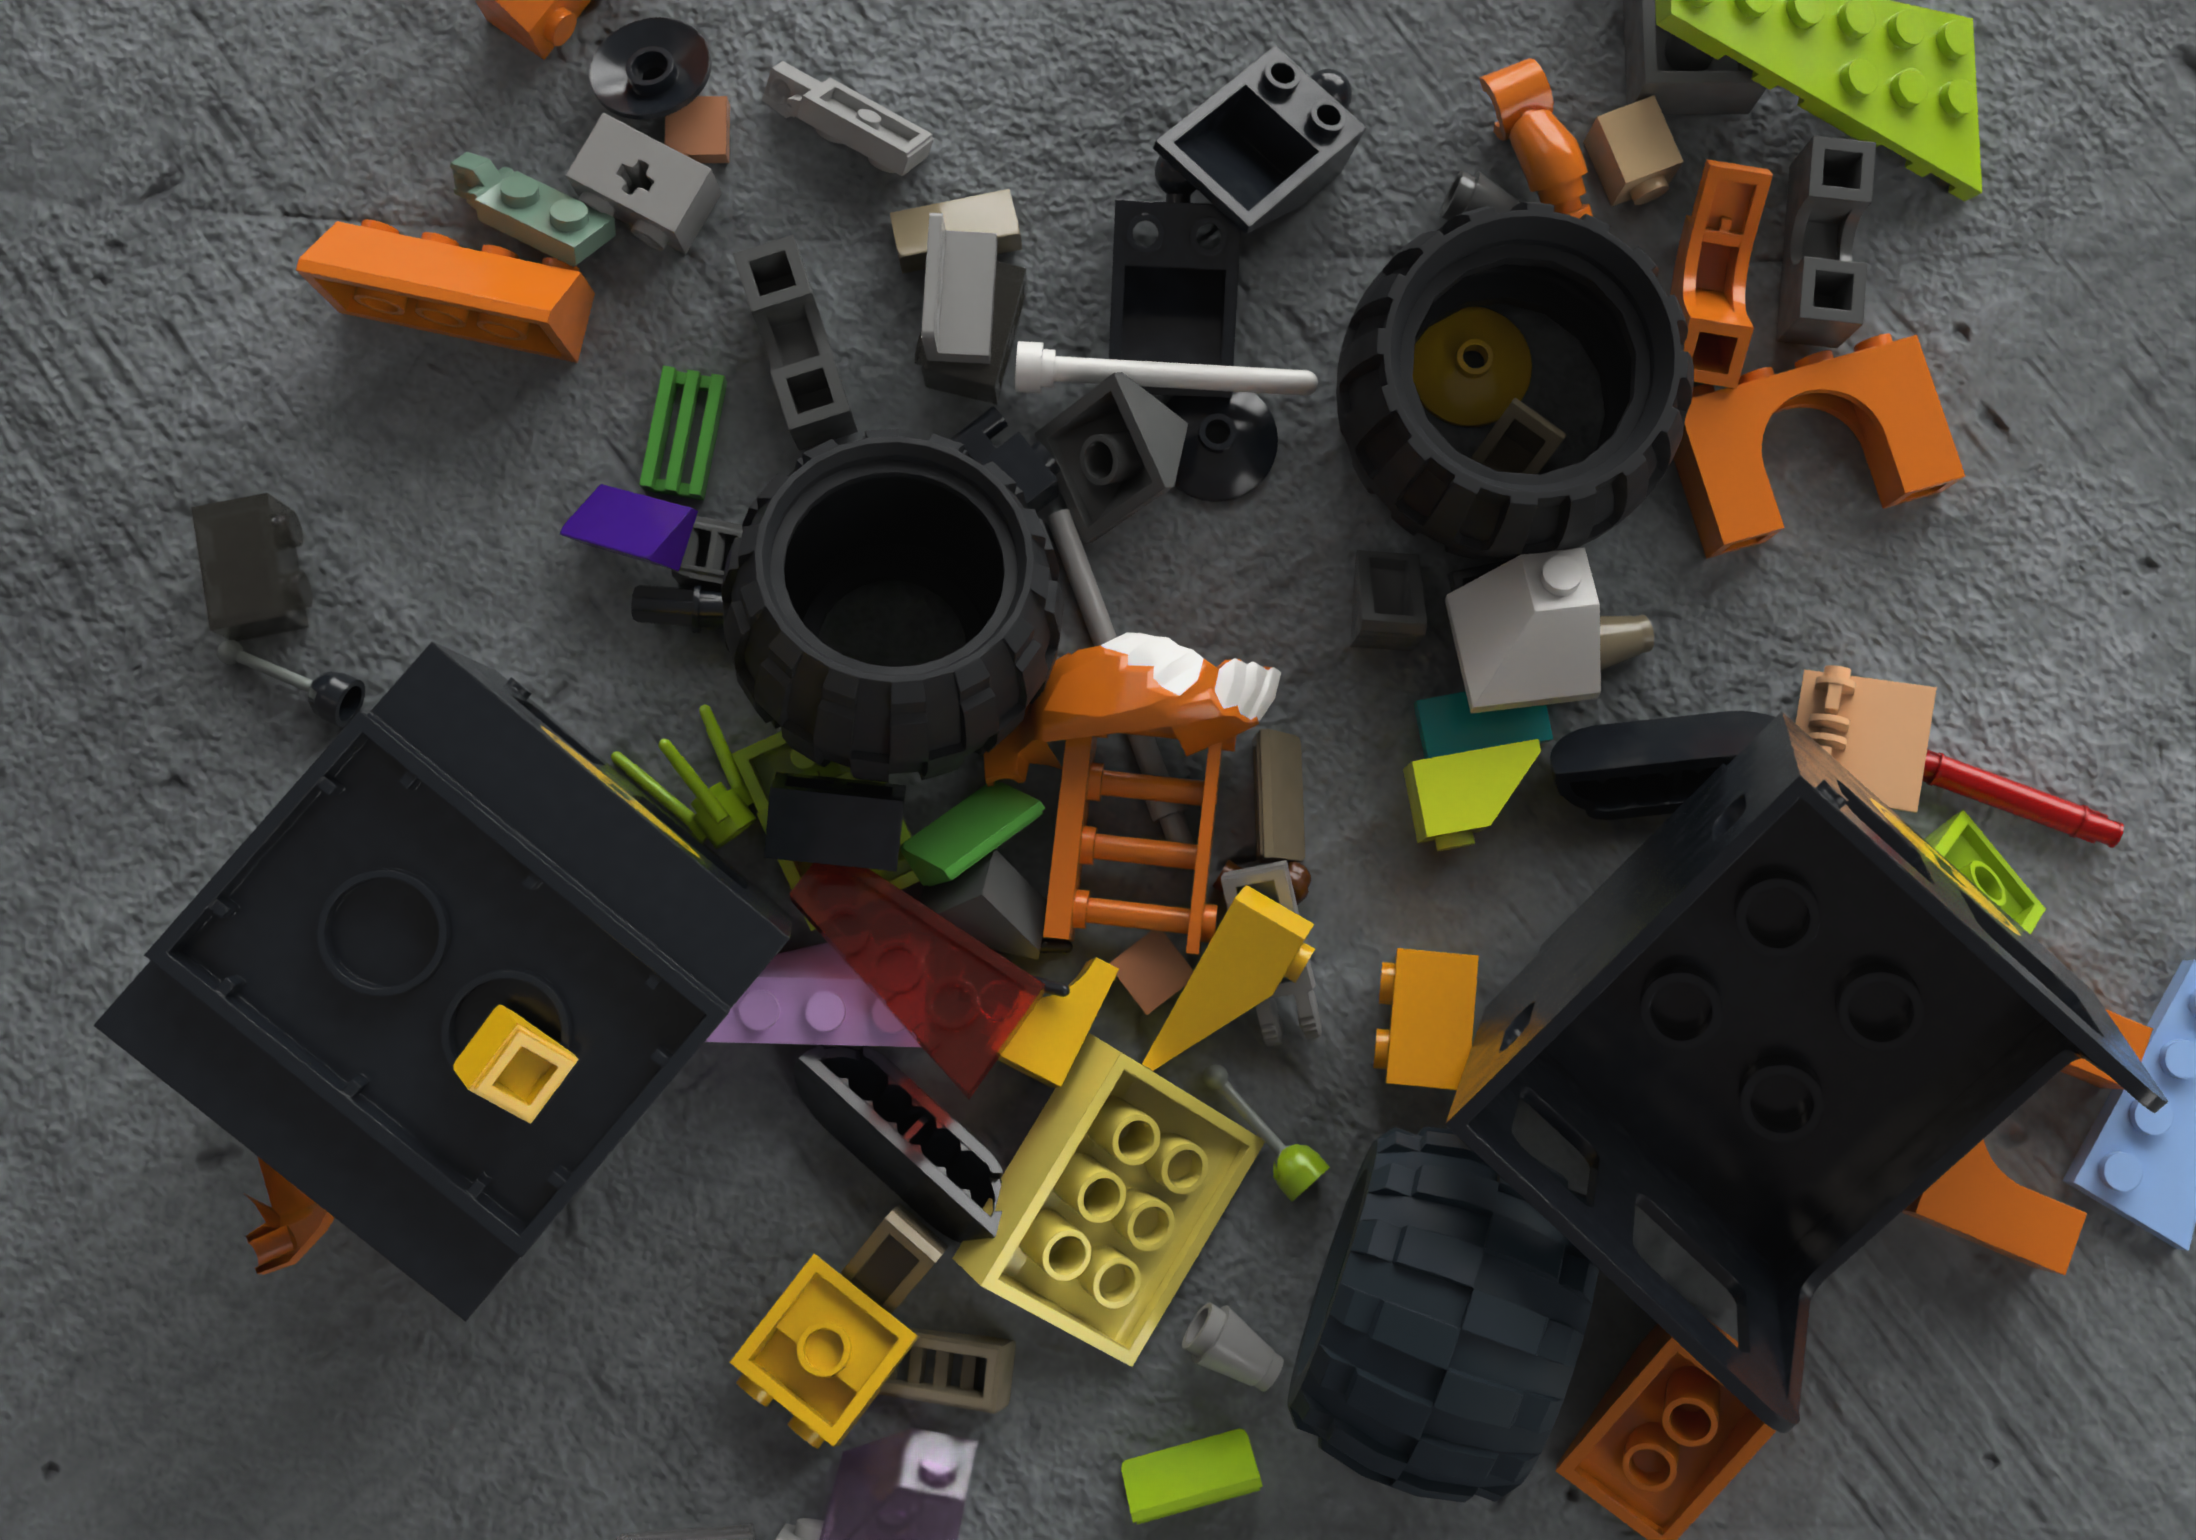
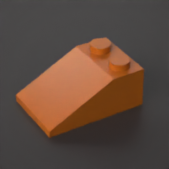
(1662, 1440)

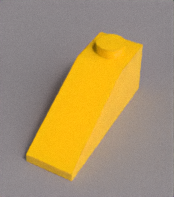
(1239, 969)

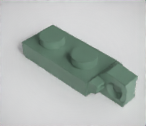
(531, 210)

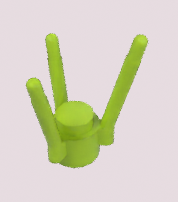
(719, 811)

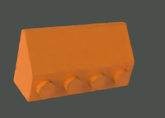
(451, 288)

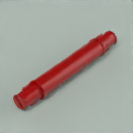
(2021, 800)

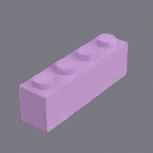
(811, 1000)

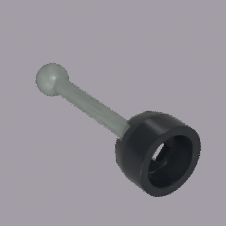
(331, 695)

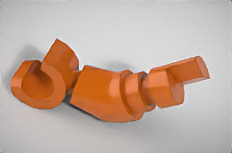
(1540, 141)

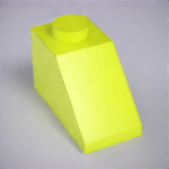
(1464, 791)

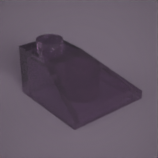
(901, 1488)

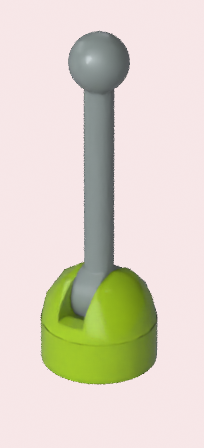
(1295, 1164)

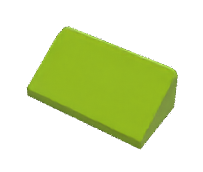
(1190, 1476)

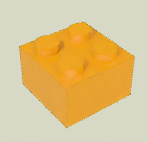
(1429, 1018)

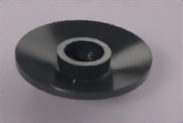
(650, 68)
(1232, 467)

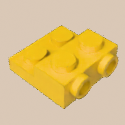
(822, 1353)

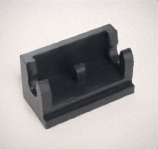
(834, 821)

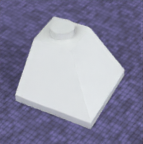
(1529, 632)

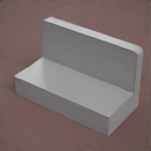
(958, 294)

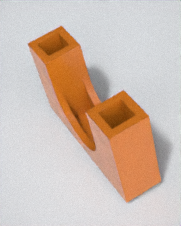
(1876, 391)
(1999, 1214)

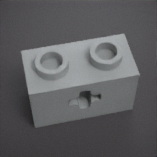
(623, 159)

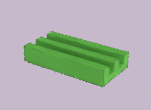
(692, 383)

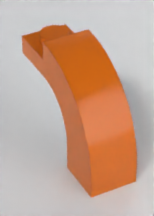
(1714, 268)

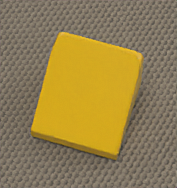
(513, 1064)

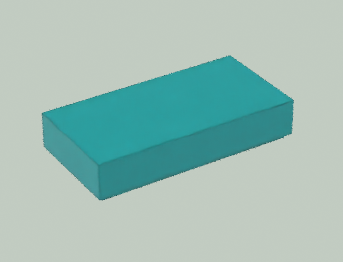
(1451, 728)

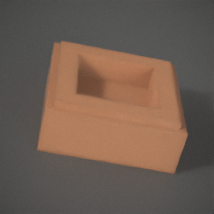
(701, 129)
(1152, 970)

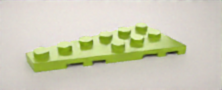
(1859, 65)

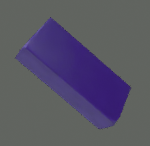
(633, 526)

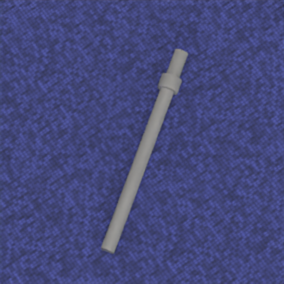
(1101, 631)

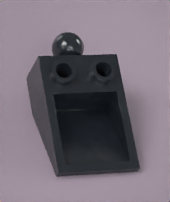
(1266, 140)
(1174, 295)

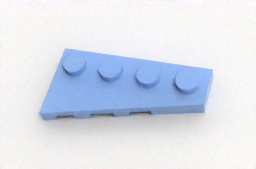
(2144, 1159)

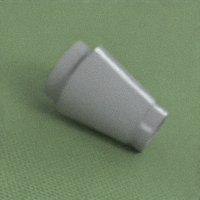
(1230, 1347)

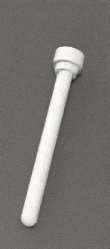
(1041, 368)

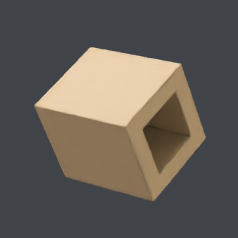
(1633, 152)

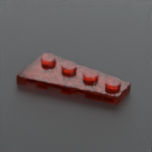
(927, 972)

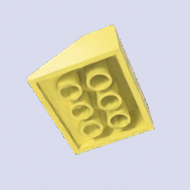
(1110, 1201)

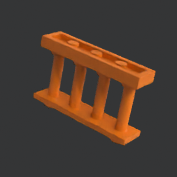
(1081, 844)

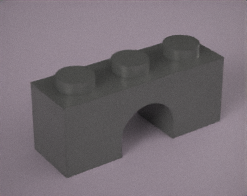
(1819, 282)
(795, 342)

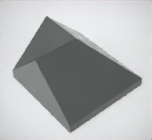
(1113, 453)

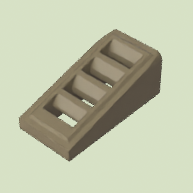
(998, 1375)

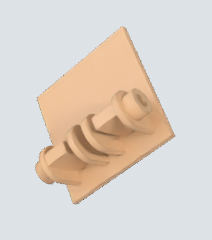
(1871, 729)

